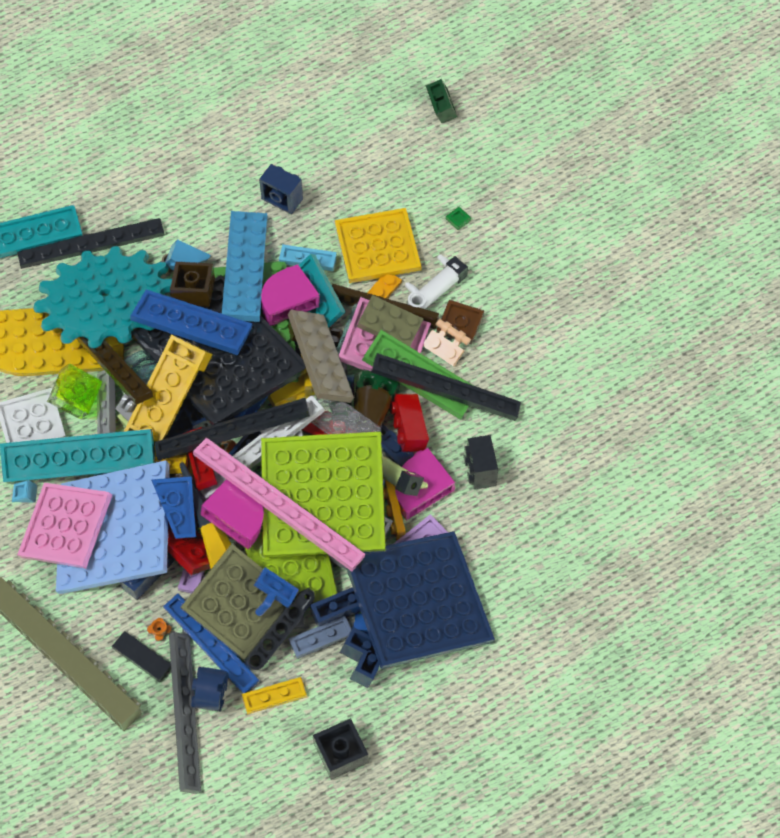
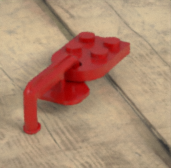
(188, 552)

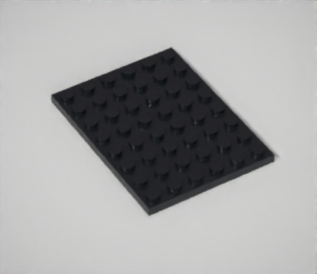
(231, 380)

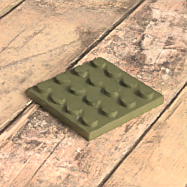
(228, 602)

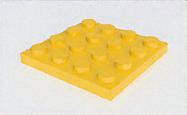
(377, 245)

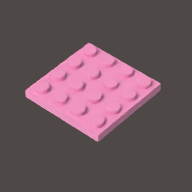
(358, 340)
(65, 525)

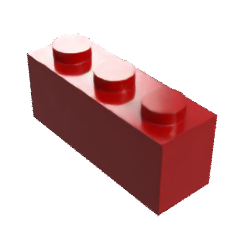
(409, 422)

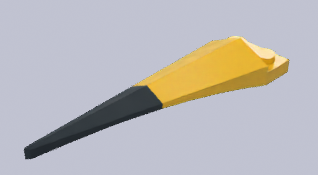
(215, 539)

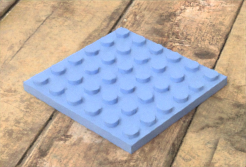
(132, 533)

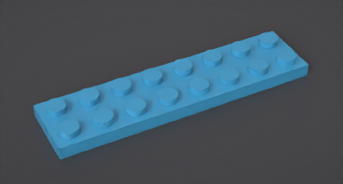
(245, 266)

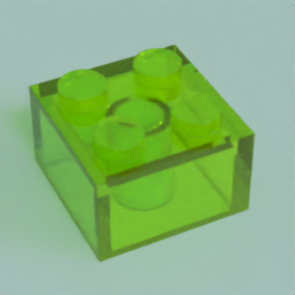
(74, 391)

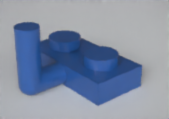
(275, 588)

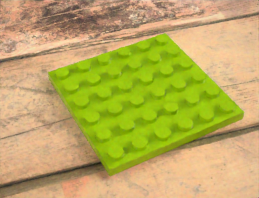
(333, 480)

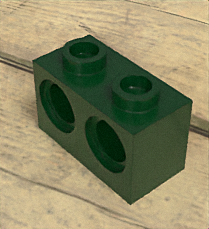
(441, 101)
(376, 381)

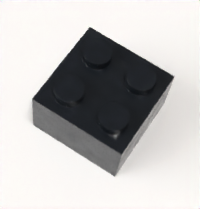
(481, 462)
(340, 748)

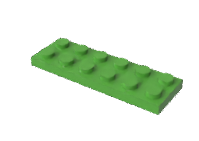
(393, 348)

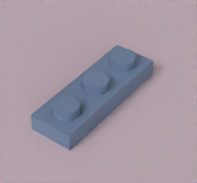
(320, 637)

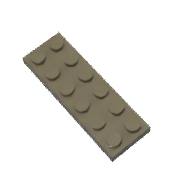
(320, 356)

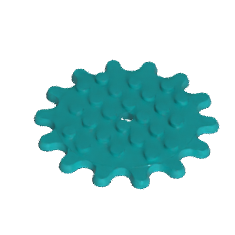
(78, 299)

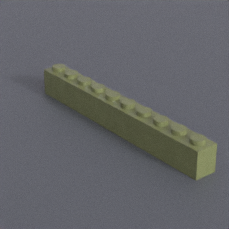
(67, 657)

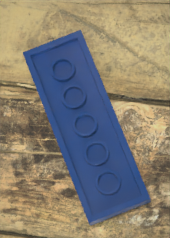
(191, 322)

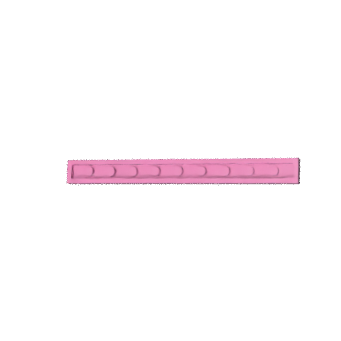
(279, 504)

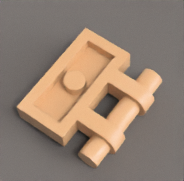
(444, 348)

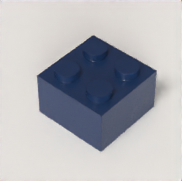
(281, 188)

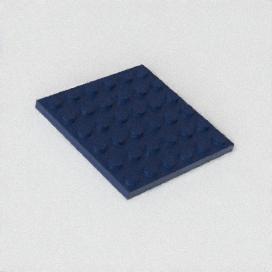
(419, 600)

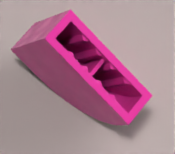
(287, 292)
(437, 478)
(234, 513)

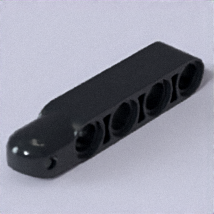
(301, 605)

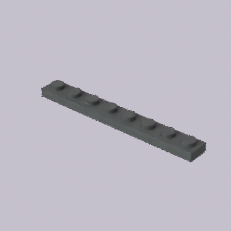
(184, 714)

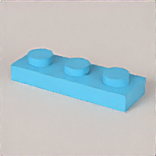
(295, 255)

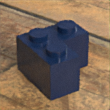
(360, 649)

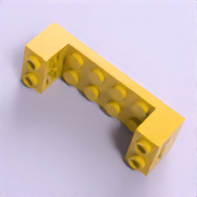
(169, 387)

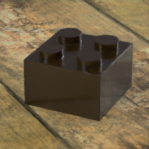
(193, 283)

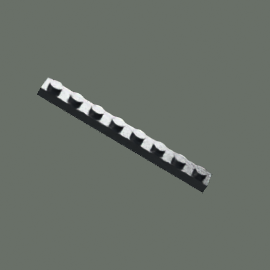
(91, 242)
(446, 387)
(232, 428)

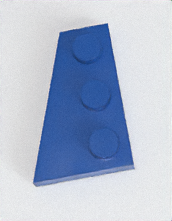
(178, 505)

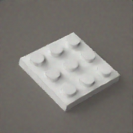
(30, 418)

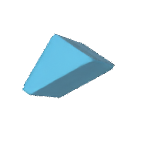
(24, 492)

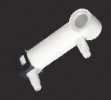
(453, 272)

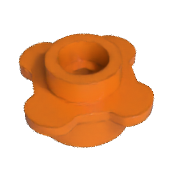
(159, 623)

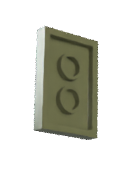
(390, 319)

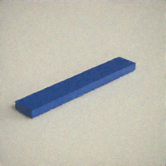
(218, 652)

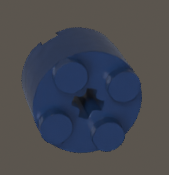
(209, 689)

